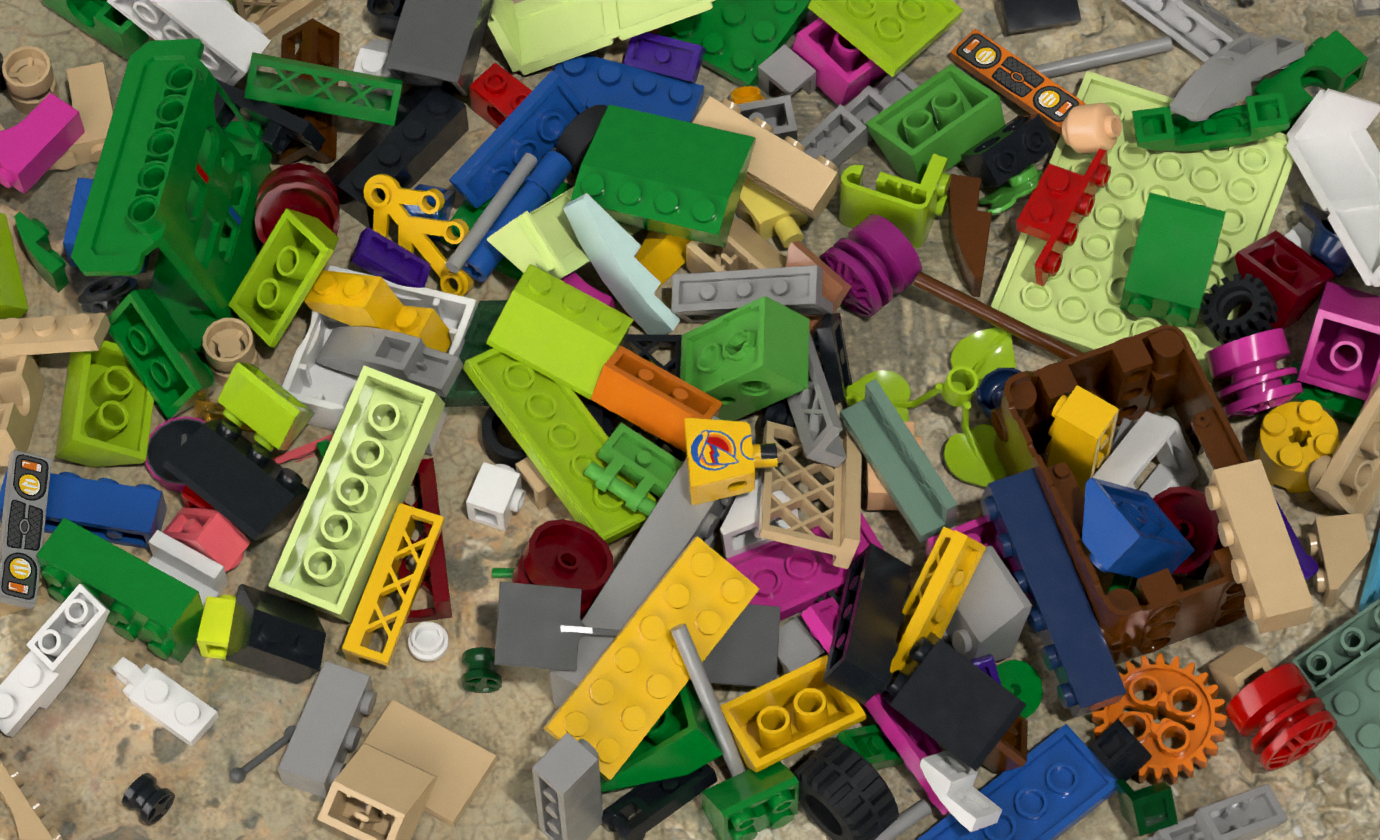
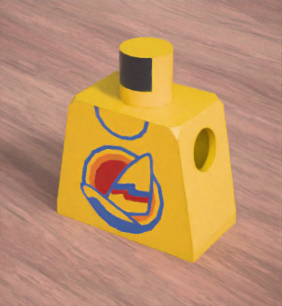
(723, 458)

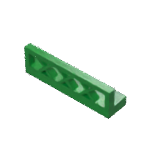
(322, 94)

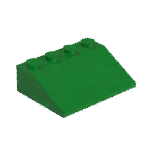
(666, 174)

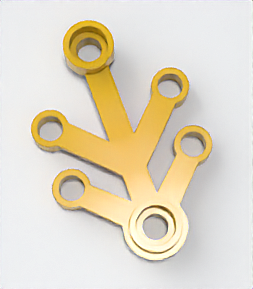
(413, 229)

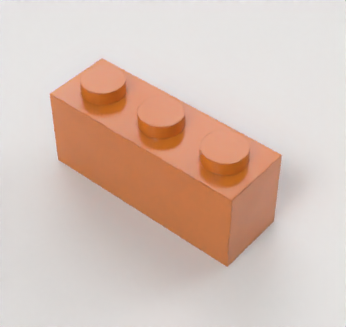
(651, 397)

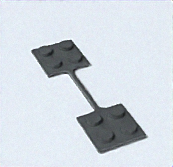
(543, 628)

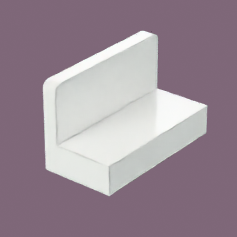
(187, 566)

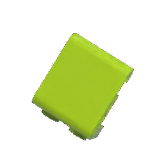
(902, 202)

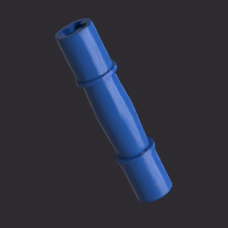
(534, 193)

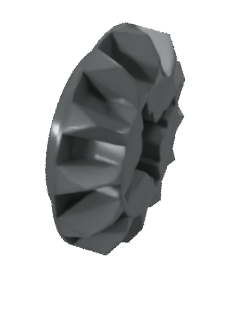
(107, 293)

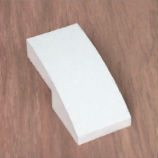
(953, 785)

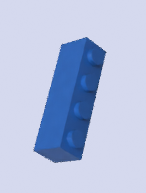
(103, 507)

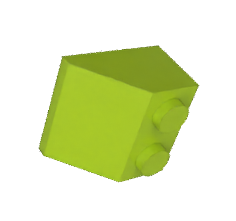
(264, 406)

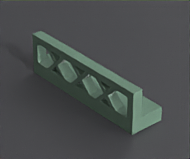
(900, 463)

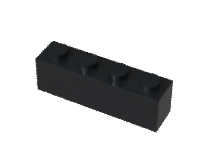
(868, 624)

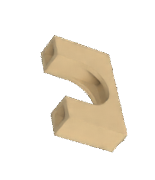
(94, 102)

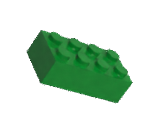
(139, 596)

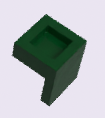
(1148, 807)

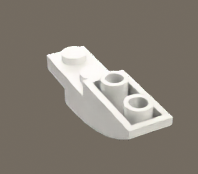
(53, 659)

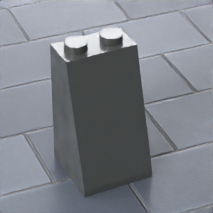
(439, 43)

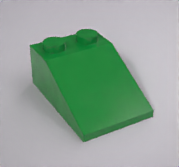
(672, 747)

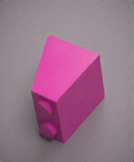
(1344, 343)

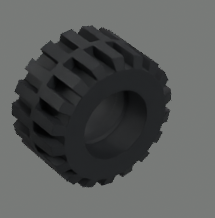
(845, 794)

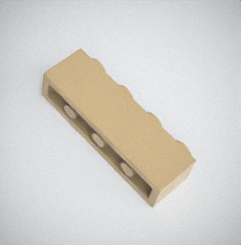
(777, 163)
(1259, 546)

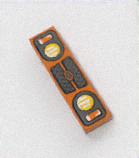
(1015, 79)

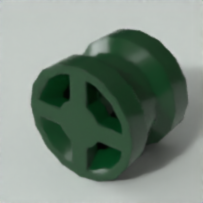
(481, 672)

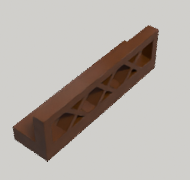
(318, 47)

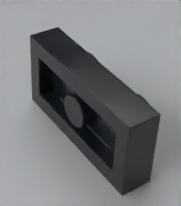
(830, 341)

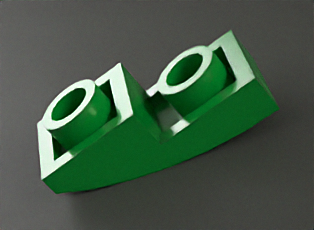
(39, 251)

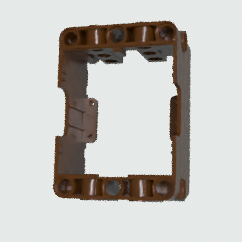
(1136, 377)

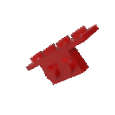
(1058, 208)

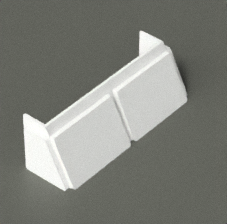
(1343, 172)

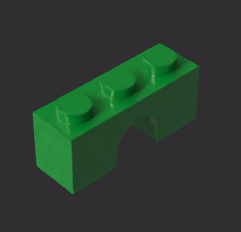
(102, 23)
(1327, 64)

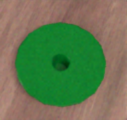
(1022, 682)

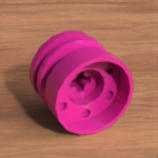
(1253, 373)

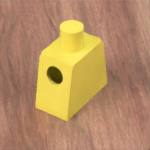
(770, 214)

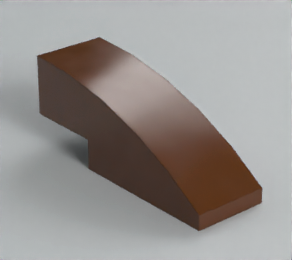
(968, 230)

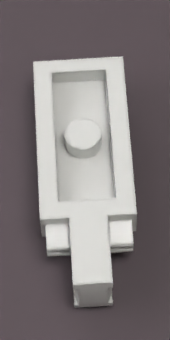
(165, 701)

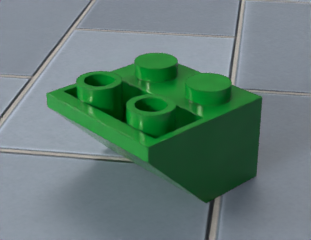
(752, 802)

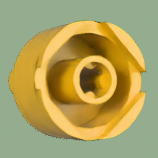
(1292, 440)

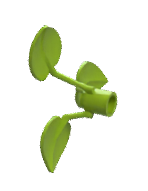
(966, 454)

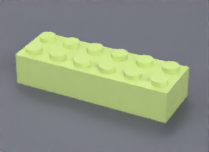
(357, 493)

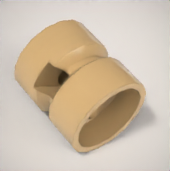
(29, 77)
(226, 344)

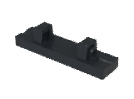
(279, 124)

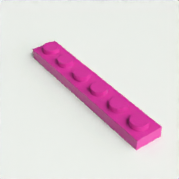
(903, 734)

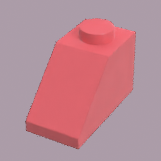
(210, 535)

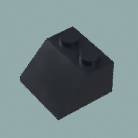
(275, 636)

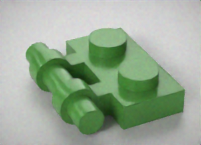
(640, 461)

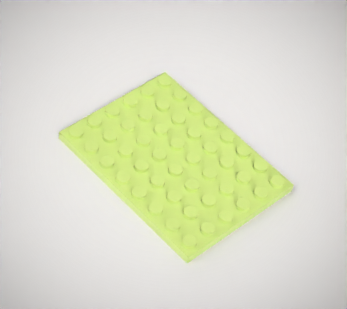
(1086, 293)

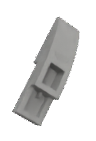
(1229, 74)
(391, 353)

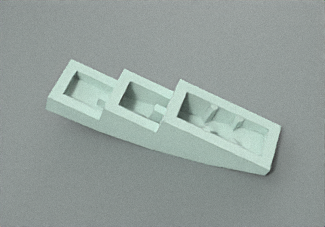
(612, 255)

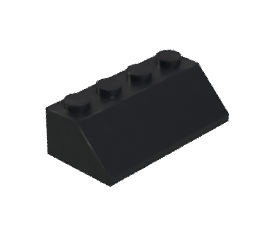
(423, 131)

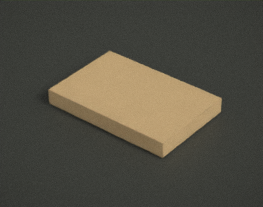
(437, 750)

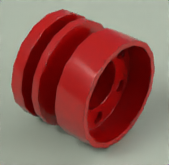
(1280, 716)

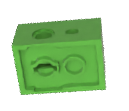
(748, 357)

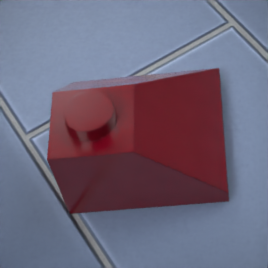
(1288, 273)

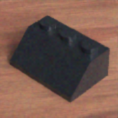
(238, 478)

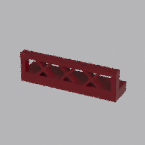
(437, 565)

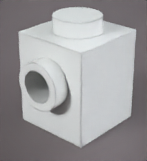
(495, 496)

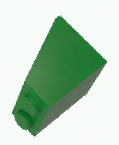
(1172, 260)

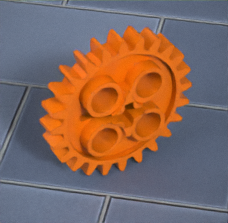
(1170, 686)

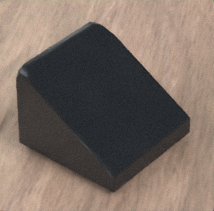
(1120, 751)

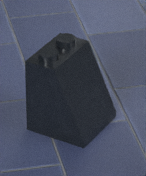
(952, 700)

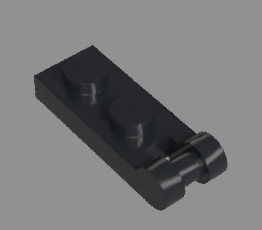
(655, 803)

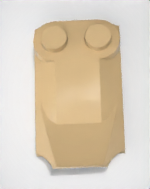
(1351, 476)

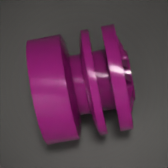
(874, 262)

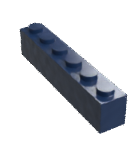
(1051, 584)

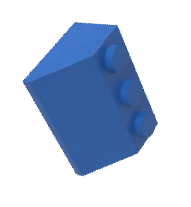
(1129, 531)

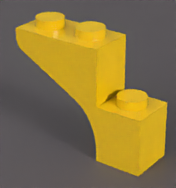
(371, 303)

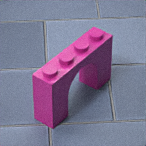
(38, 142)

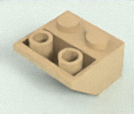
(743, 251)
(377, 797)

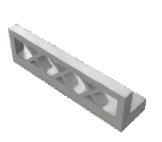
(1190, 23)
(714, 294)
(817, 416)

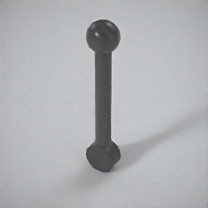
(238, 775)

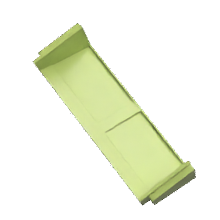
(553, 31)
(544, 239)

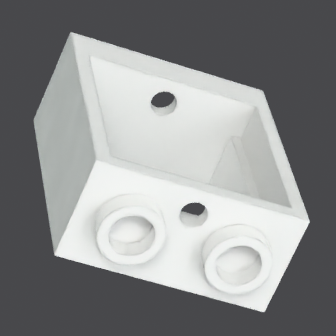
(1147, 438)

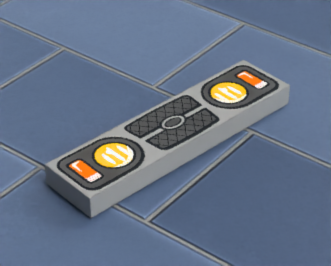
(23, 527)

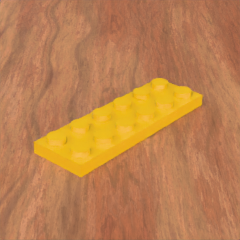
(643, 665)

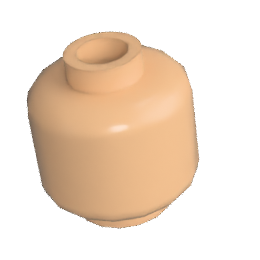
(1091, 128)

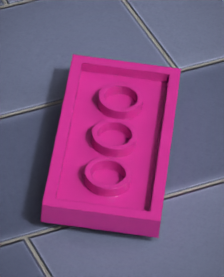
(796, 575)

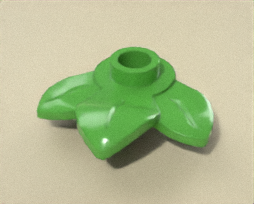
(1007, 194)

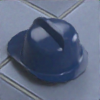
(1325, 244)

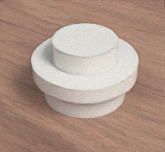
(428, 641)

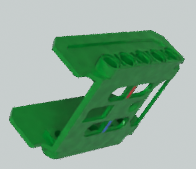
(175, 186)

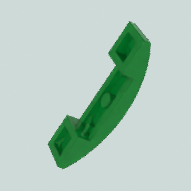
(1228, 127)

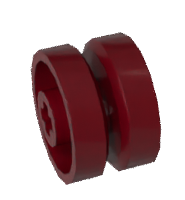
(298, 189)
(1196, 522)
(566, 556)

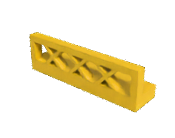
(384, 581)
(937, 591)

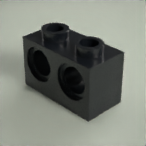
(1008, 150)

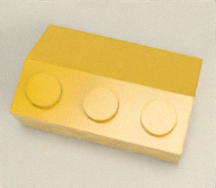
(789, 715)

